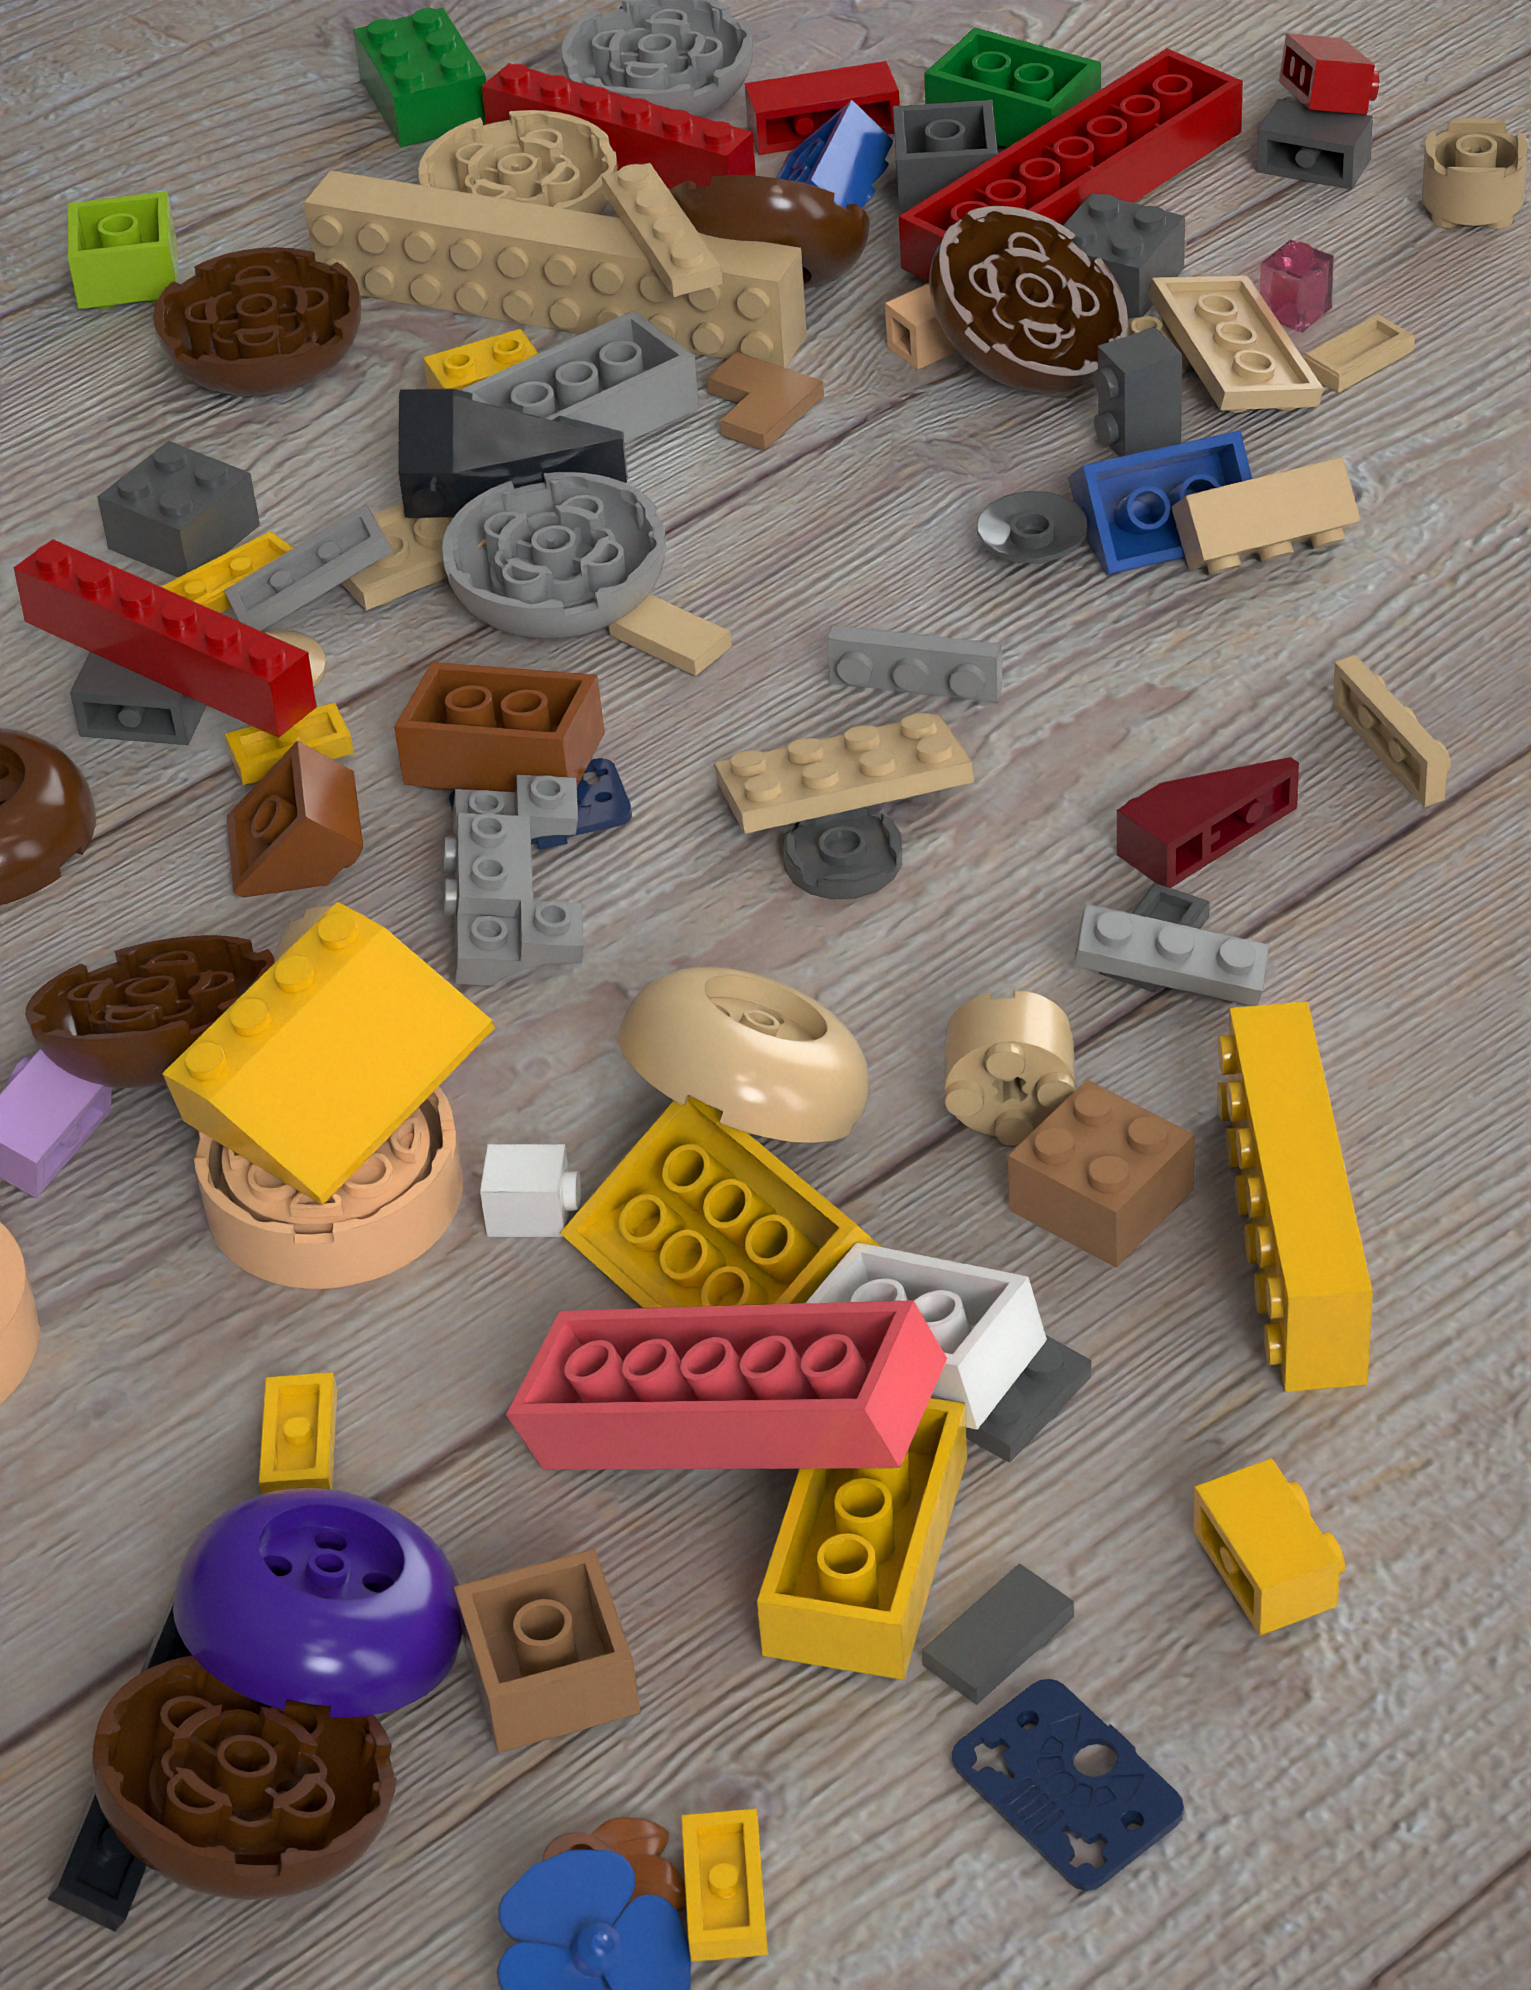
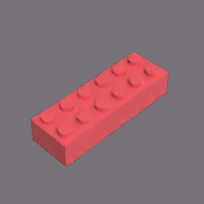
(729, 1387)

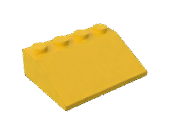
(326, 1054)
(710, 1219)

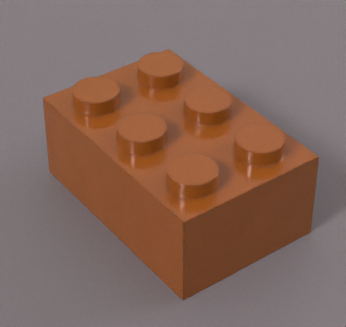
(493, 723)

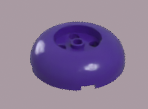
(319, 1603)

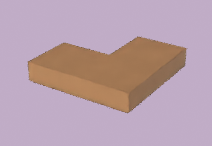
(766, 398)

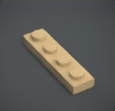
(662, 229)

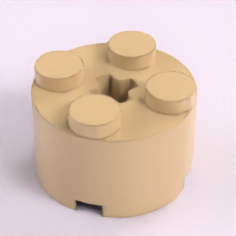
(1474, 174)
(1008, 1064)

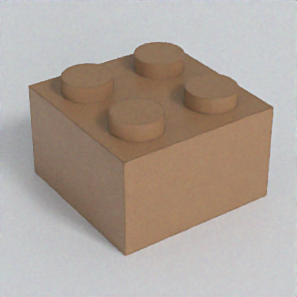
(1101, 1173)
(547, 1650)

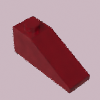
(1203, 816)

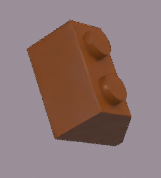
(295, 825)

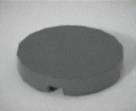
(843, 854)

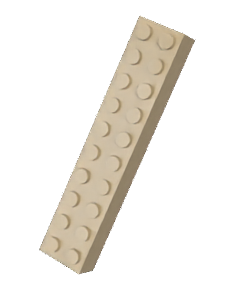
(548, 267)

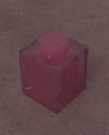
(1297, 284)

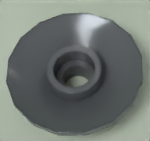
(1032, 527)

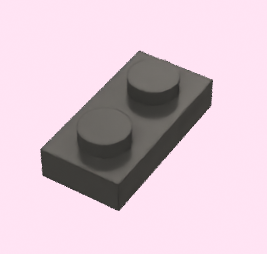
(1032, 1400)

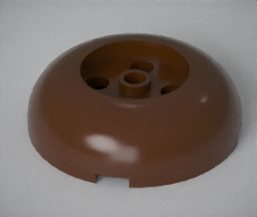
(783, 215)
(1024, 299)
(259, 320)
(43, 813)
(144, 1010)
(198, 1776)

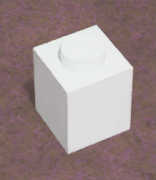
(528, 1190)

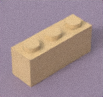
(1266, 516)

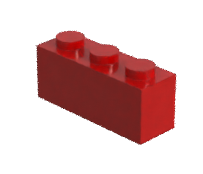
(1328, 74)
(793, 107)

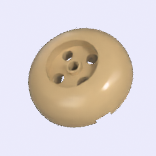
(526, 159)
(750, 1050)

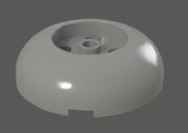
(662, 51)
(558, 569)

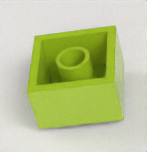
(121, 249)

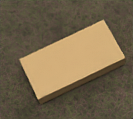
(1359, 352)
(672, 635)

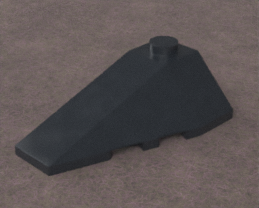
(464, 447)

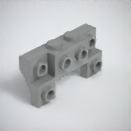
(492, 889)

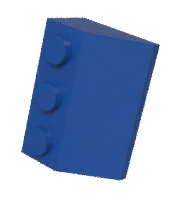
(841, 157)
(1133, 497)

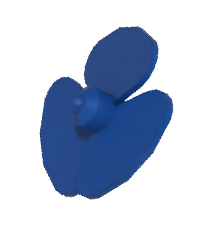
(566, 1934)

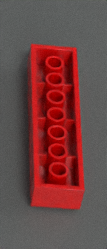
(1110, 144)

